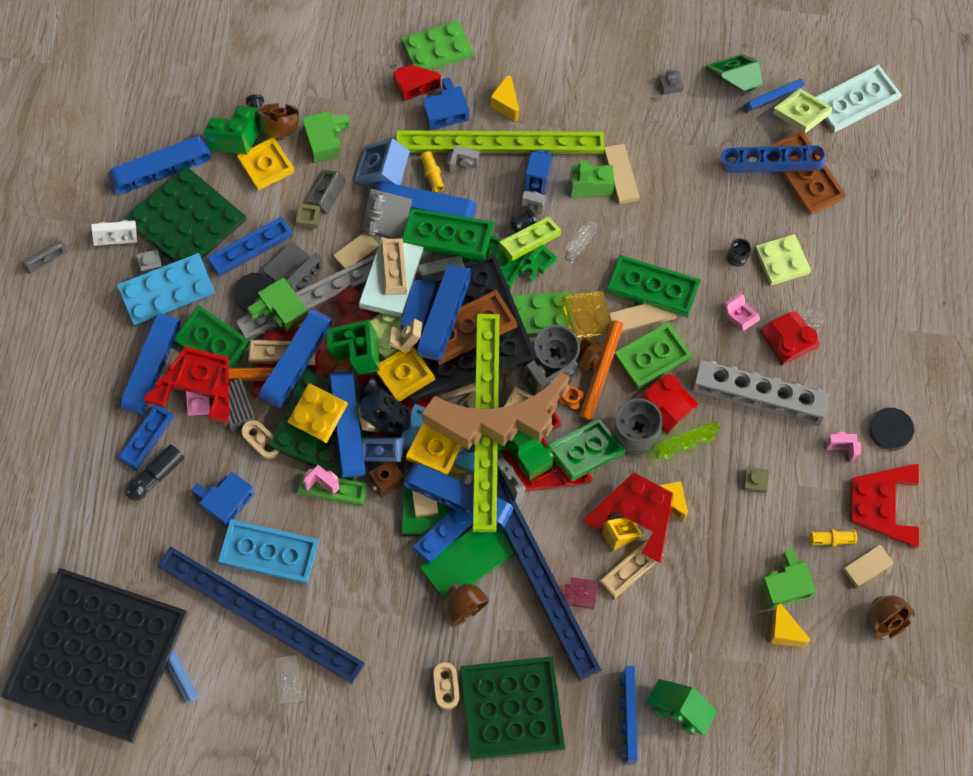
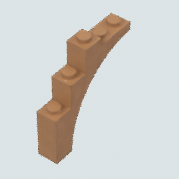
(500, 424)

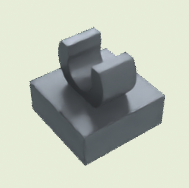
(671, 82)

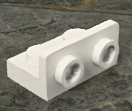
(114, 233)

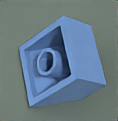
(382, 163)

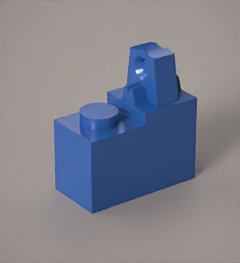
(446, 108)
(538, 171)
(226, 500)

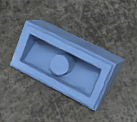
(383, 448)

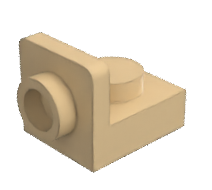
(405, 339)

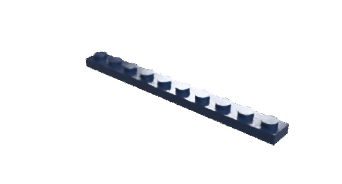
(547, 589)
(261, 615)

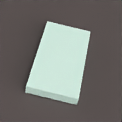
(859, 97)
(374, 291)

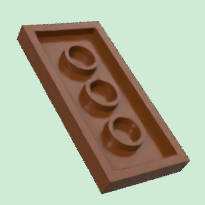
(812, 188)
(465, 328)

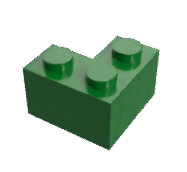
(234, 134)
(355, 342)
(530, 455)
(682, 705)

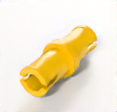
(432, 172)
(832, 537)

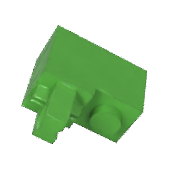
(322, 133)
(591, 180)
(281, 304)
(790, 585)

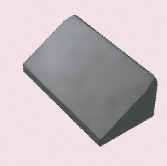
(326, 190)
(45, 256)
(435, 270)

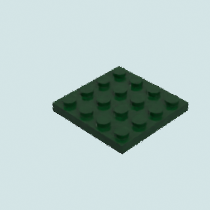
(185, 217)
(304, 446)
(512, 708)

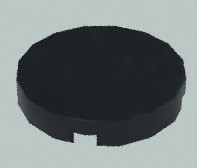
(247, 289)
(891, 428)

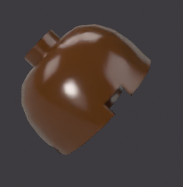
(278, 121)
(463, 603)
(889, 616)

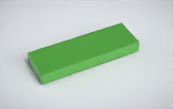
(349, 491)

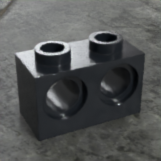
(385, 413)

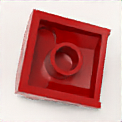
(790, 337)
(671, 401)

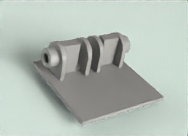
(386, 214)

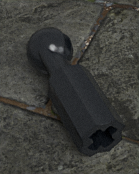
(154, 473)

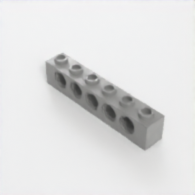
(749, 396)

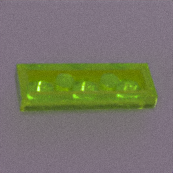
(687, 440)

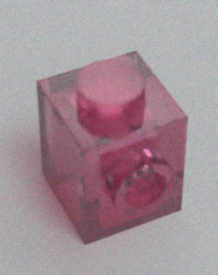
(581, 593)

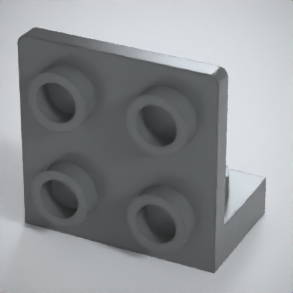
(294, 266)
(535, 376)

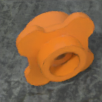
(573, 403)

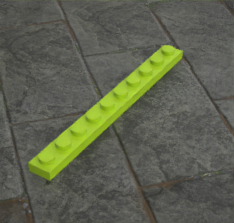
(503, 141)
(486, 398)

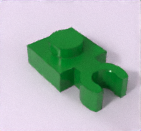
(539, 260)

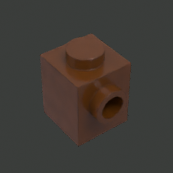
(385, 478)

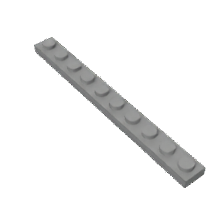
(314, 295)

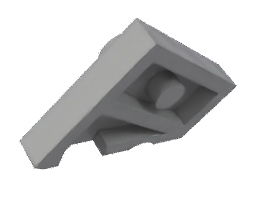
(513, 482)

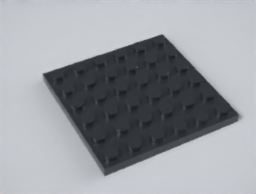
(514, 345)
(95, 655)

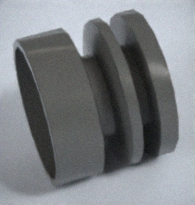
(559, 341)
(639, 415)

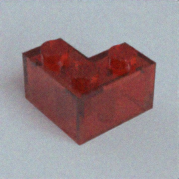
(348, 306)

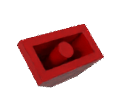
(415, 81)

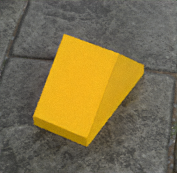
(505, 100)
(679, 506)
(620, 533)
(786, 630)

